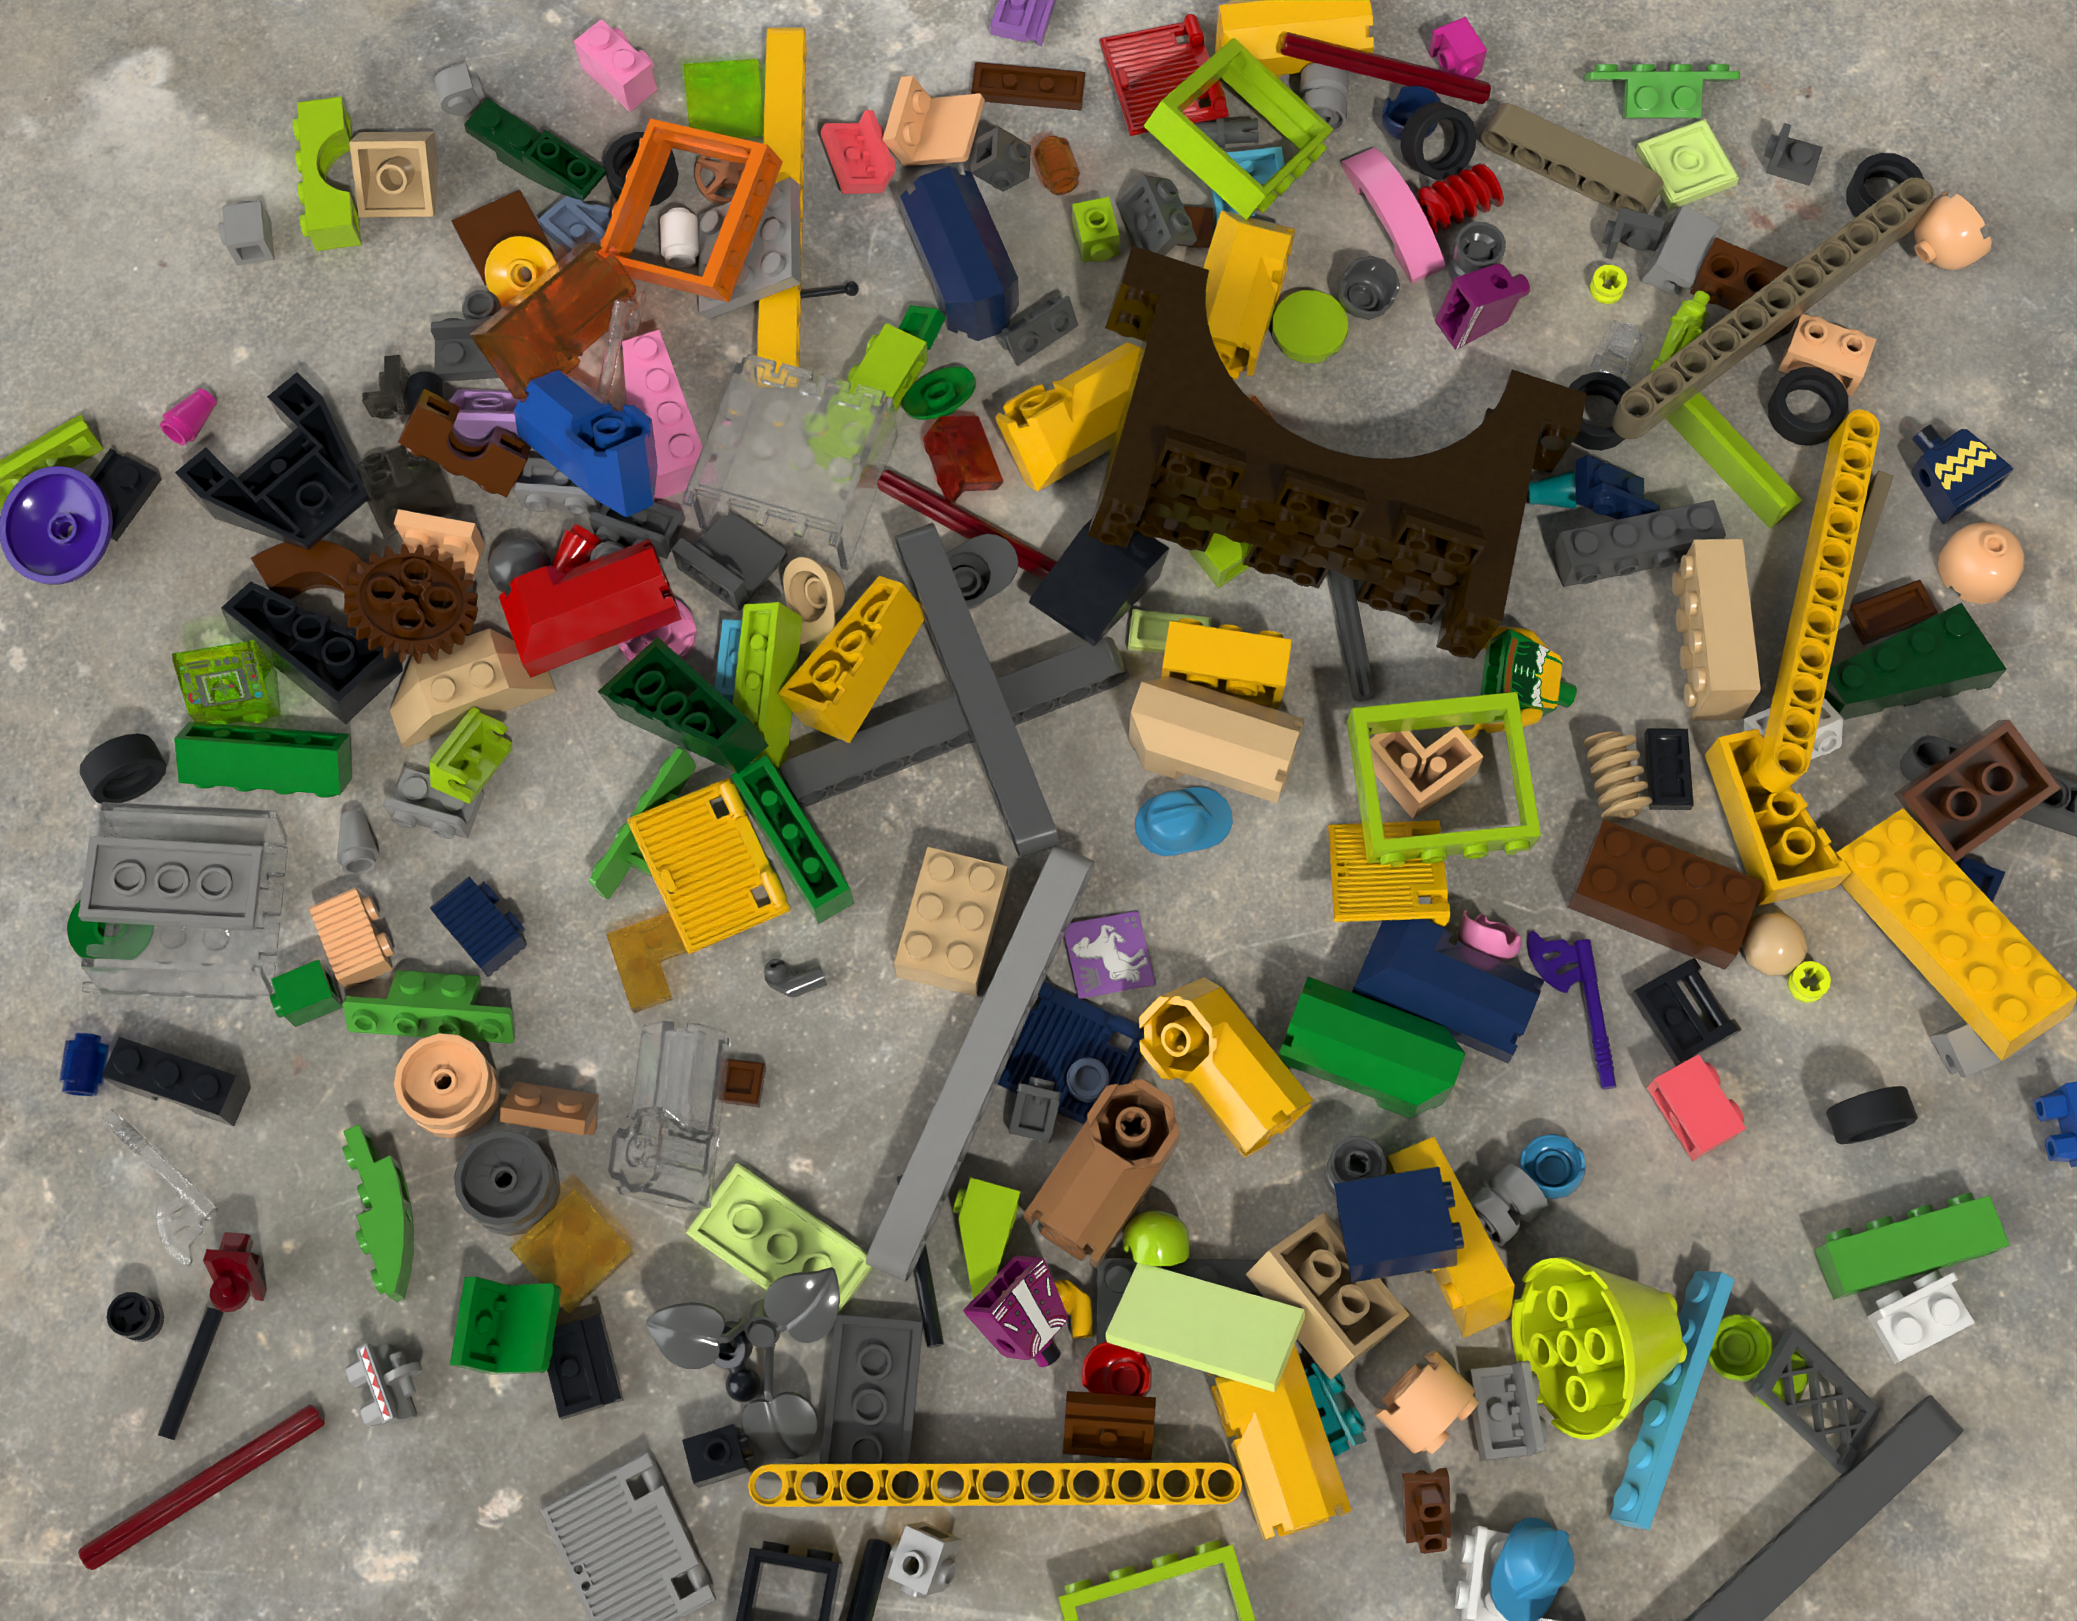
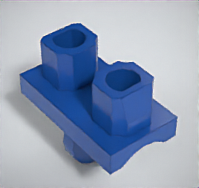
(2060, 1106)

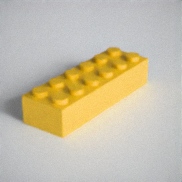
(1955, 935)

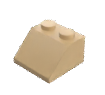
(395, 173)

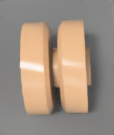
(426, 1092)

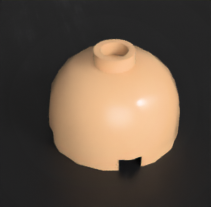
(1950, 234)
(1981, 562)

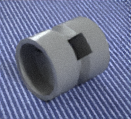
(1326, 93)
(1508, 1202)

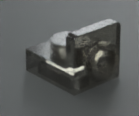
(391, 398)

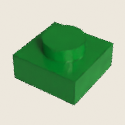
(923, 323)

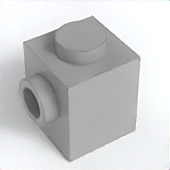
(247, 232)

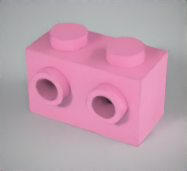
(616, 64)

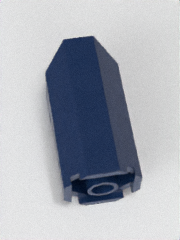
(962, 253)
(1457, 987)

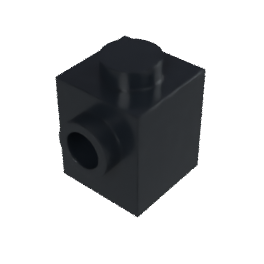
(718, 1455)

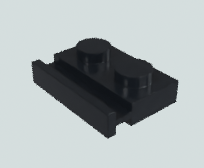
(126, 487)
(583, 1368)

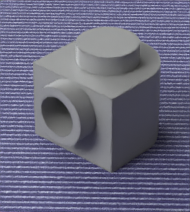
(458, 90)

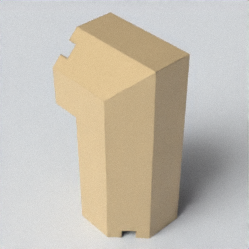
(1213, 737)

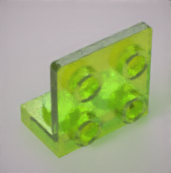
(725, 97)

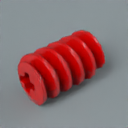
(1459, 195)

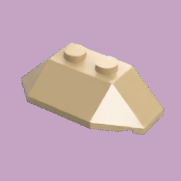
(477, 674)

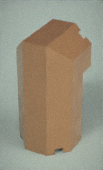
(1106, 1170)

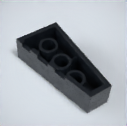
(312, 650)

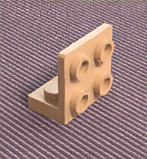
(931, 129)
(449, 536)

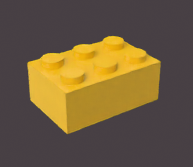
(1228, 660)

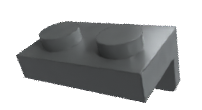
(655, 523)

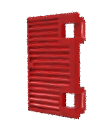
(1152, 64)

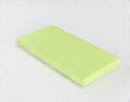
(773, 1236)
(1206, 1326)

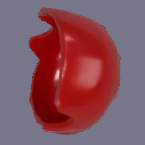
(1116, 1371)

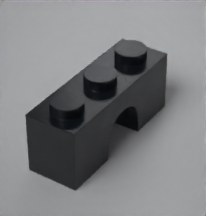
(176, 1079)

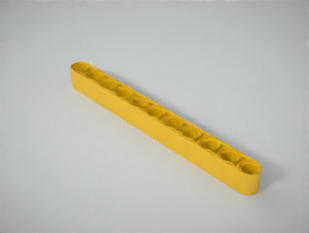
(785, 134)
(1818, 603)
(1017, 1492)

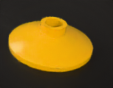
(506, 264)

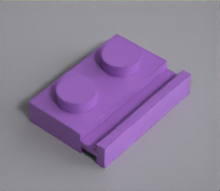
(1022, 19)

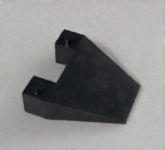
(296, 487)

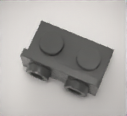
(1156, 215)
(456, 352)

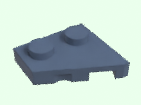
(575, 222)

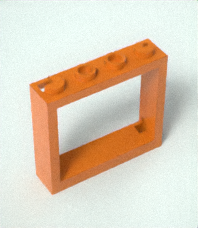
(738, 226)

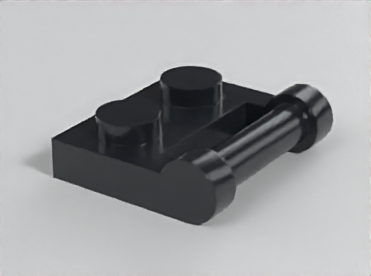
(1674, 1016)

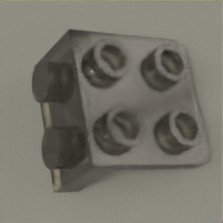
(404, 483)

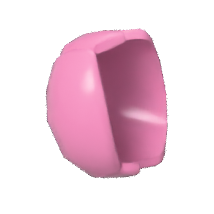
(1489, 937)

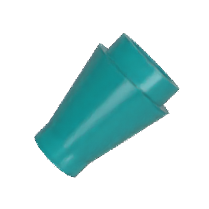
(1554, 491)

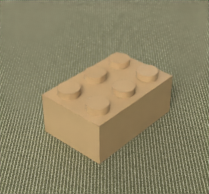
(951, 921)
(1314, 1275)

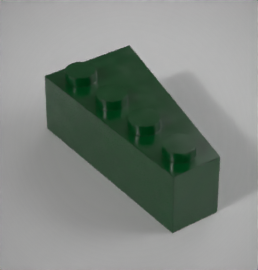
(1918, 664)
(680, 706)

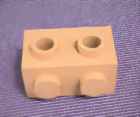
(1828, 347)

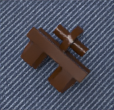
(1426, 1509)

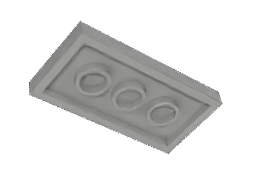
(171, 883)

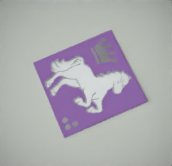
(1108, 955)

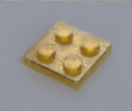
(572, 1250)

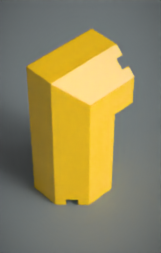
(1263, 23)
(1243, 286)
(1068, 425)
(1223, 1062)
(1282, 1451)

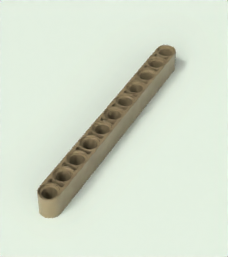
(1818, 273)

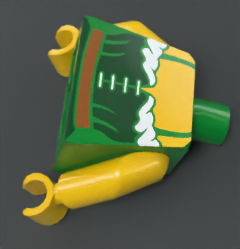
(1523, 664)

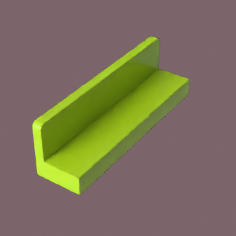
(1734, 460)
(764, 665)

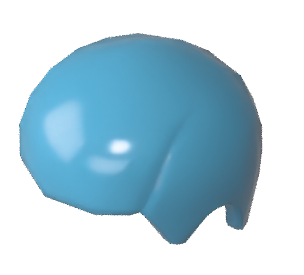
(1554, 1165)

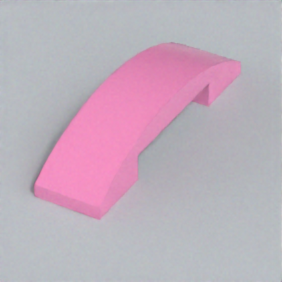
(1398, 212)

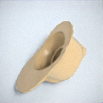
(816, 595)

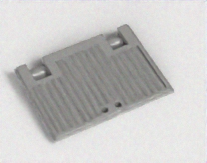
(627, 1547)

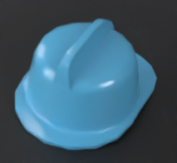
(1183, 821)
(1531, 1570)

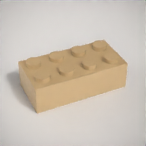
(1716, 630)

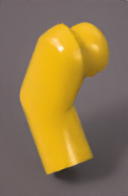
(1078, 1306)

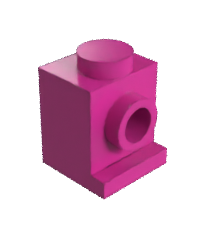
(1458, 48)

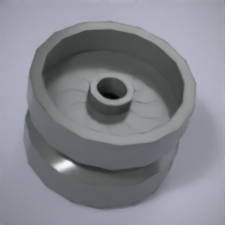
(490, 1165)

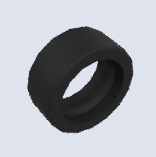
(1461, 148)
(626, 149)
(1878, 165)
(1819, 382)
(1610, 387)
(122, 768)
(1871, 1115)

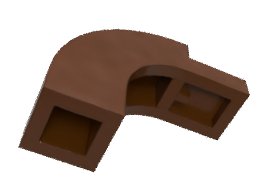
(294, 570)

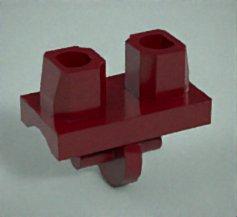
(234, 1272)

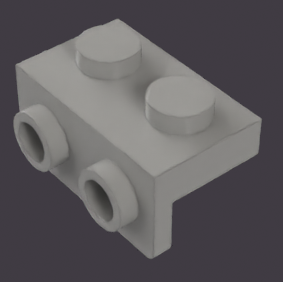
(548, 488)
(1507, 1411)

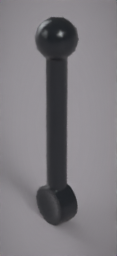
(850, 288)

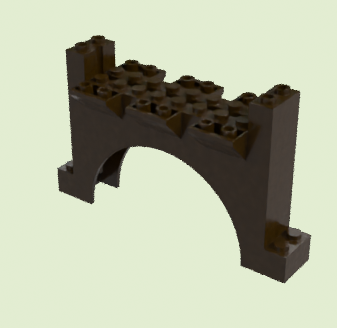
(1209, 461)

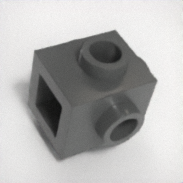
(1000, 159)

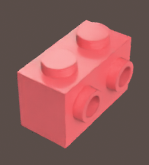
(1697, 1107)

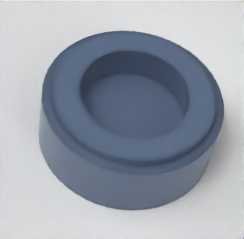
(1087, 1079)

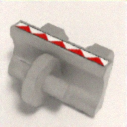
(389, 1383)

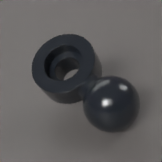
(742, 1382)

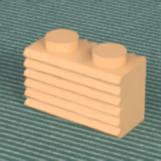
(352, 938)

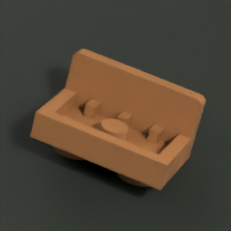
(551, 1108)

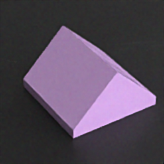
(482, 412)

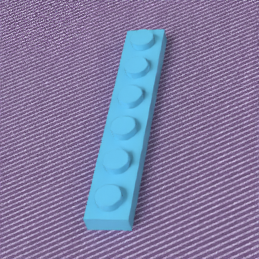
(1671, 1403)

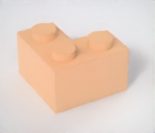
(1422, 775)

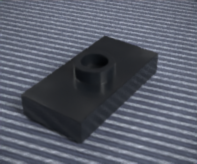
(1668, 769)

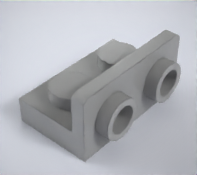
(422, 805)

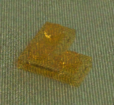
(639, 956)

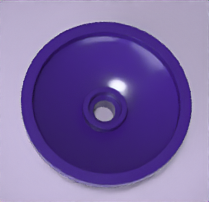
(37, 524)

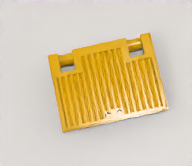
(708, 865)
(1383, 891)

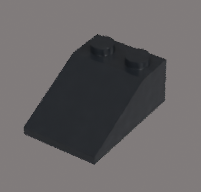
(1098, 582)

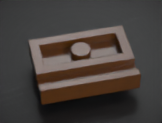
(1109, 1425)

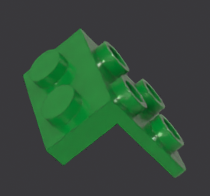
(505, 1327)

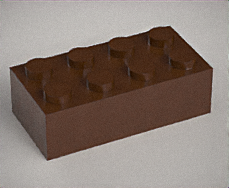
(1665, 894)

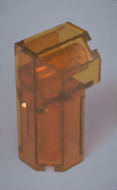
(554, 318)

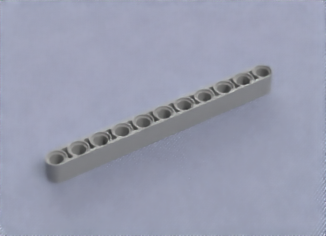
(979, 1064)

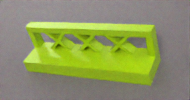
(62, 446)

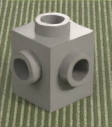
(924, 1560)

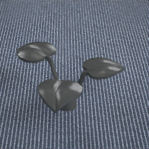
(796, 1302)

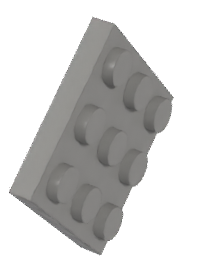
(774, 254)

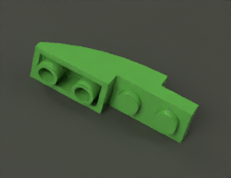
(389, 1225)

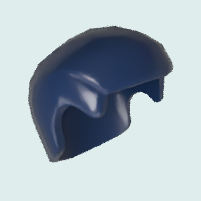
(1407, 102)

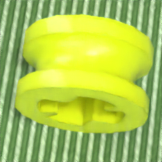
(1611, 295)
(1814, 969)

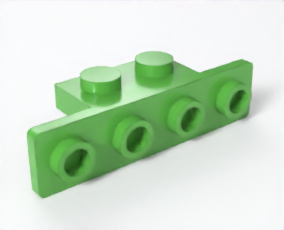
(1662, 93)
(625, 851)
(430, 1005)

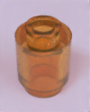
(1057, 165)

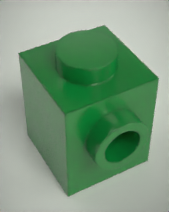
(305, 993)

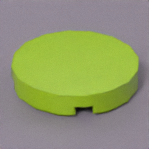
(1309, 326)

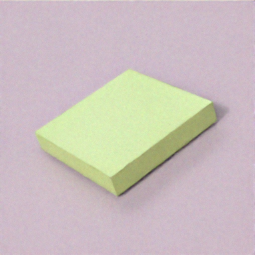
(1689, 163)

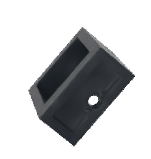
(777, 1555)

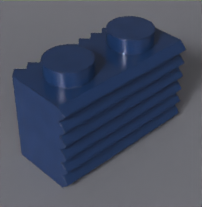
(479, 926)

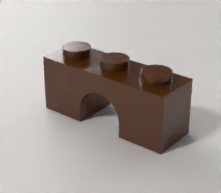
(490, 464)

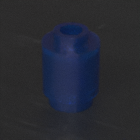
(83, 1065)

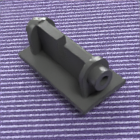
(1046, 326)

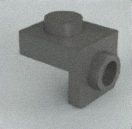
(1035, 1110)

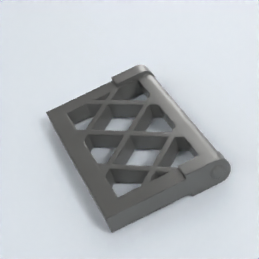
(1780, 1367)

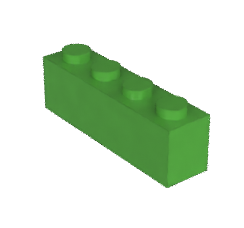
(1911, 1246)

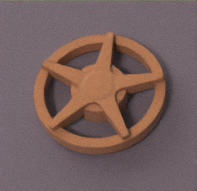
(726, 175)

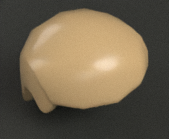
(1774, 944)

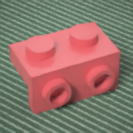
(859, 155)

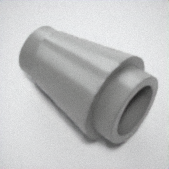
(355, 844)

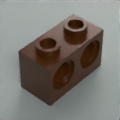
(1740, 270)

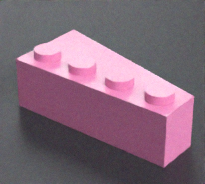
(657, 393)

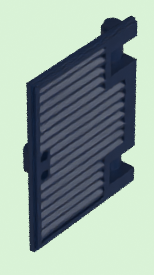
(1061, 1034)

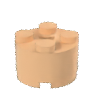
(1426, 1404)

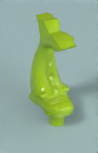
(1685, 327)

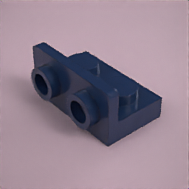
(1610, 490)

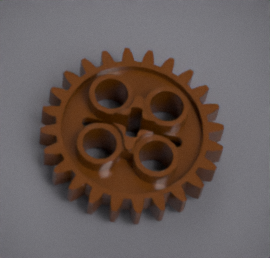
(410, 603)

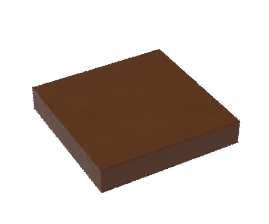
(493, 223)

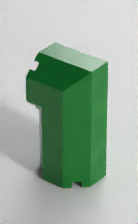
(1372, 1049)

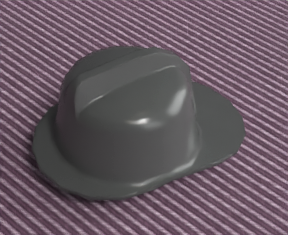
(983, 567)

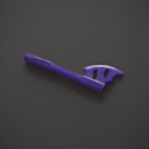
(1586, 973)

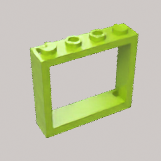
(1270, 99)
(1439, 714)
(1163, 1569)

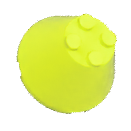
(1593, 1342)

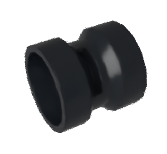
(126, 1312)

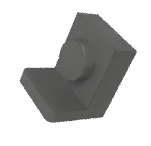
(1792, 157)
(1634, 229)

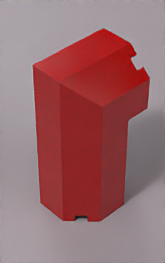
(589, 608)

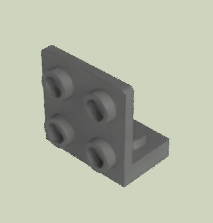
(730, 559)

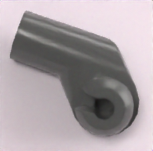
(790, 982)

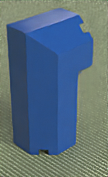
(591, 441)

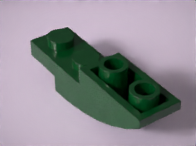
(534, 154)

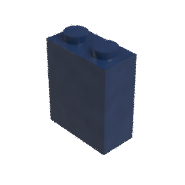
(1398, 1224)

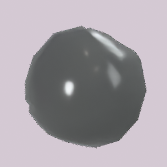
(1368, 287)
(514, 559)

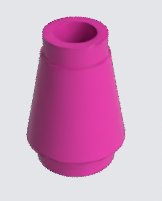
(188, 417)

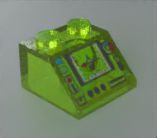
(228, 683)

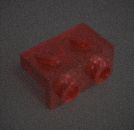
(961, 456)

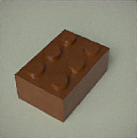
(1978, 789)

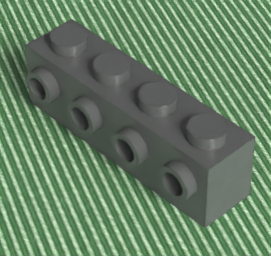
(1634, 543)

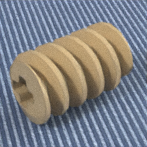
(1616, 775)

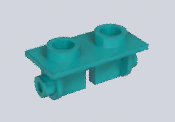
(1341, 1421)

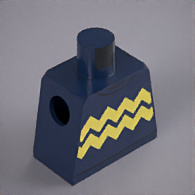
(1956, 471)

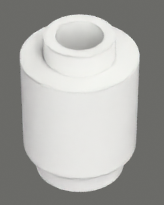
(679, 238)

